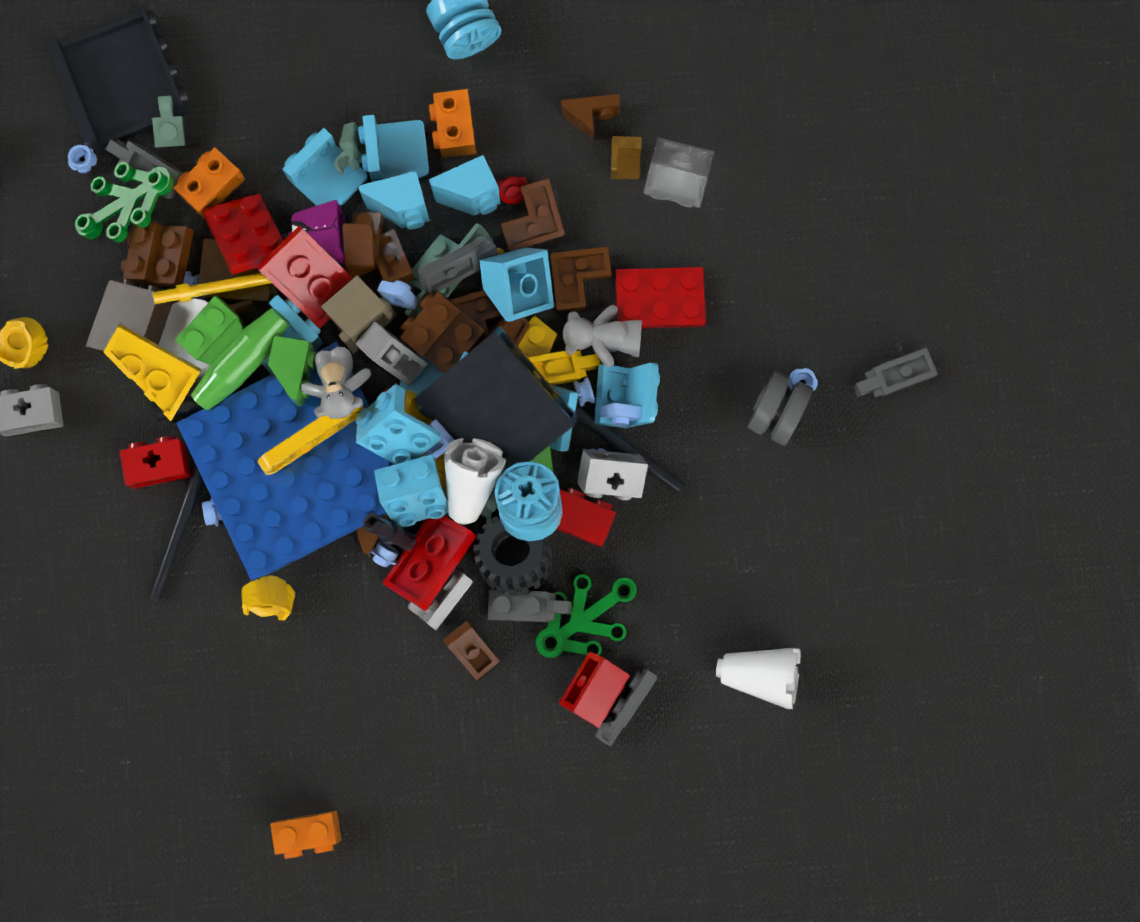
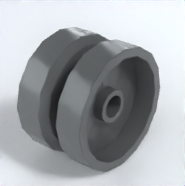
(782, 409)

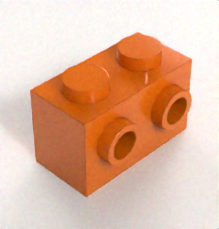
(454, 123)
(209, 181)
(306, 832)

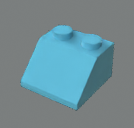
(467, 188)
(397, 199)
(518, 282)

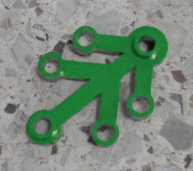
(154, 184)
(581, 620)

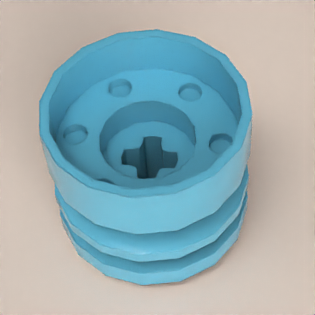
(463, 26)
(536, 514)

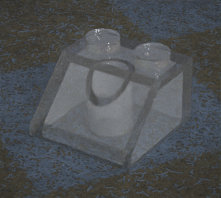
(678, 173)

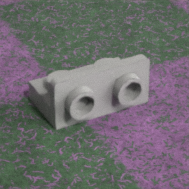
(445, 600)

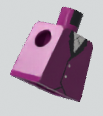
(325, 226)

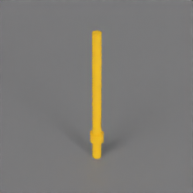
(185, 293)

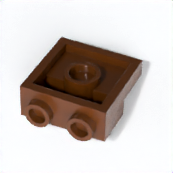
(157, 254)
(441, 331)

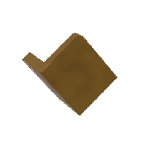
(625, 157)

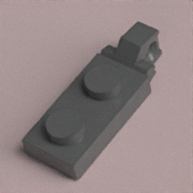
(142, 159)
(456, 265)
(897, 374)
(531, 607)
(626, 707)

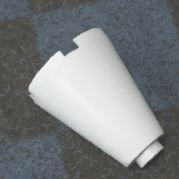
(471, 477)
(763, 674)

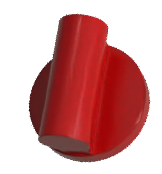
(510, 189)

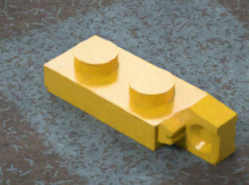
(564, 368)

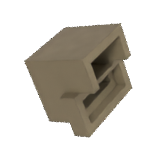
(355, 310)

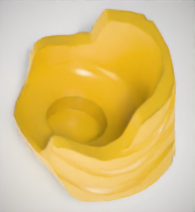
(22, 343)
(268, 597)

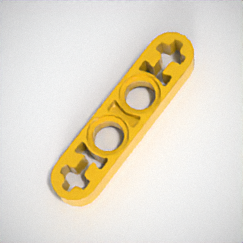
(303, 441)

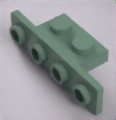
(438, 249)

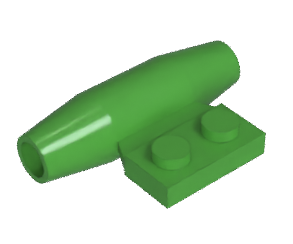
(232, 351)

